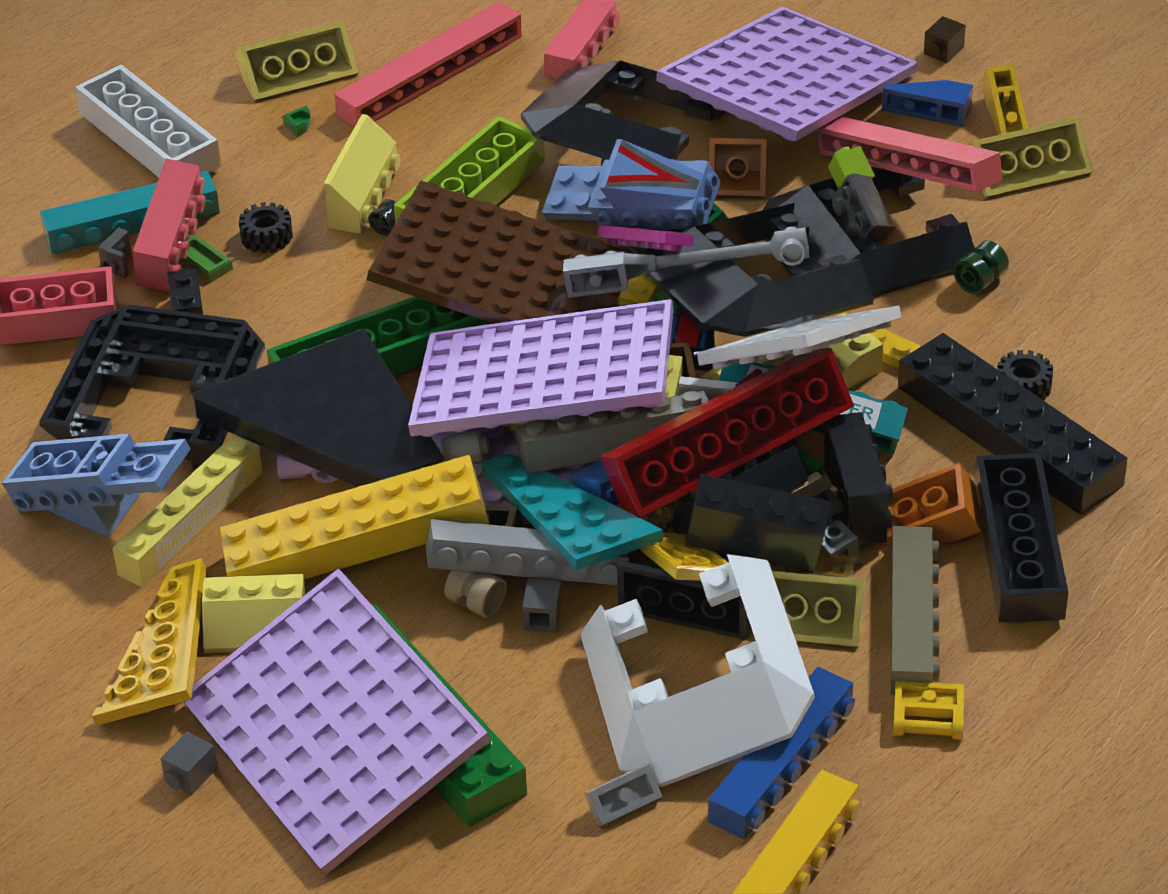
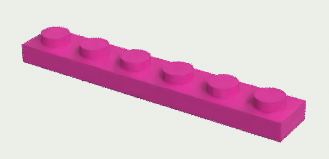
(646, 238)

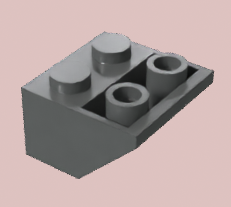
(862, 209)

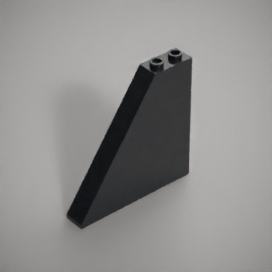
(326, 410)

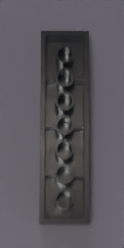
(1011, 421)

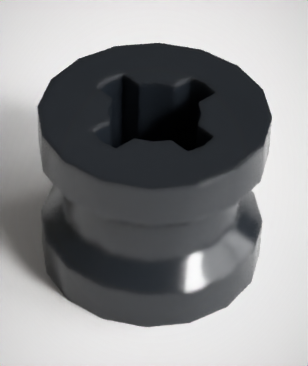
(383, 218)

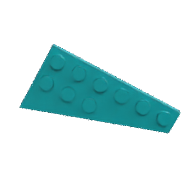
(568, 517)

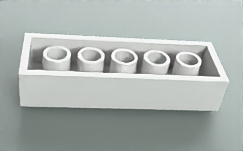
(145, 122)

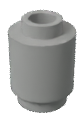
(464, 444)

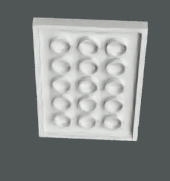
(799, 338)

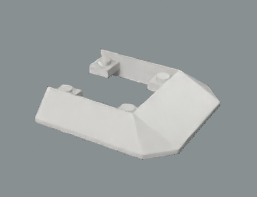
(715, 720)

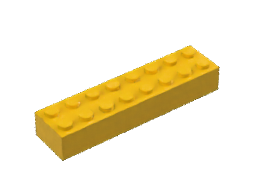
(354, 523)

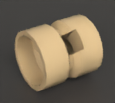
(478, 591)

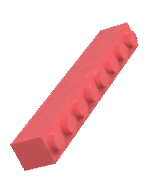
(429, 64)
(914, 153)

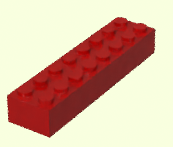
(727, 431)

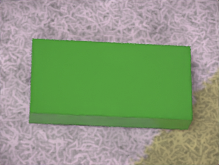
(207, 260)

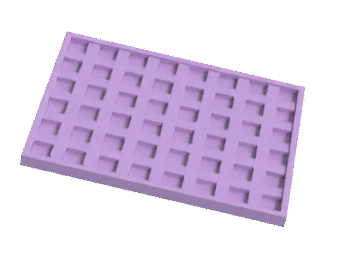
(787, 73)
(543, 368)
(334, 720)

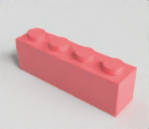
(581, 36)

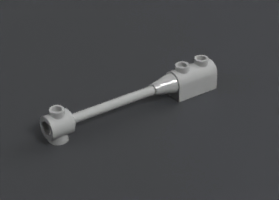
(612, 270)

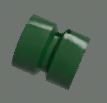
(981, 267)

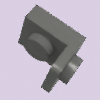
(115, 252)
(840, 541)

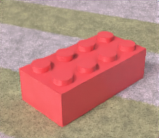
(168, 224)
(54, 304)

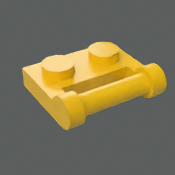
(929, 700)

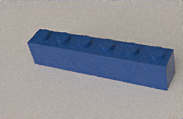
(764, 774)

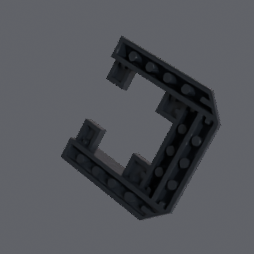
(571, 119)
(887, 266)
(732, 302)
(155, 345)

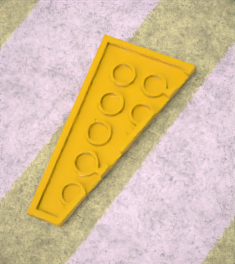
(162, 657)

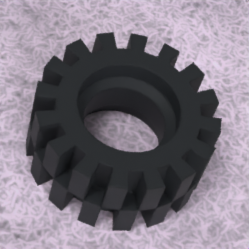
(265, 227)
(1030, 366)

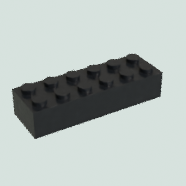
(1020, 538)

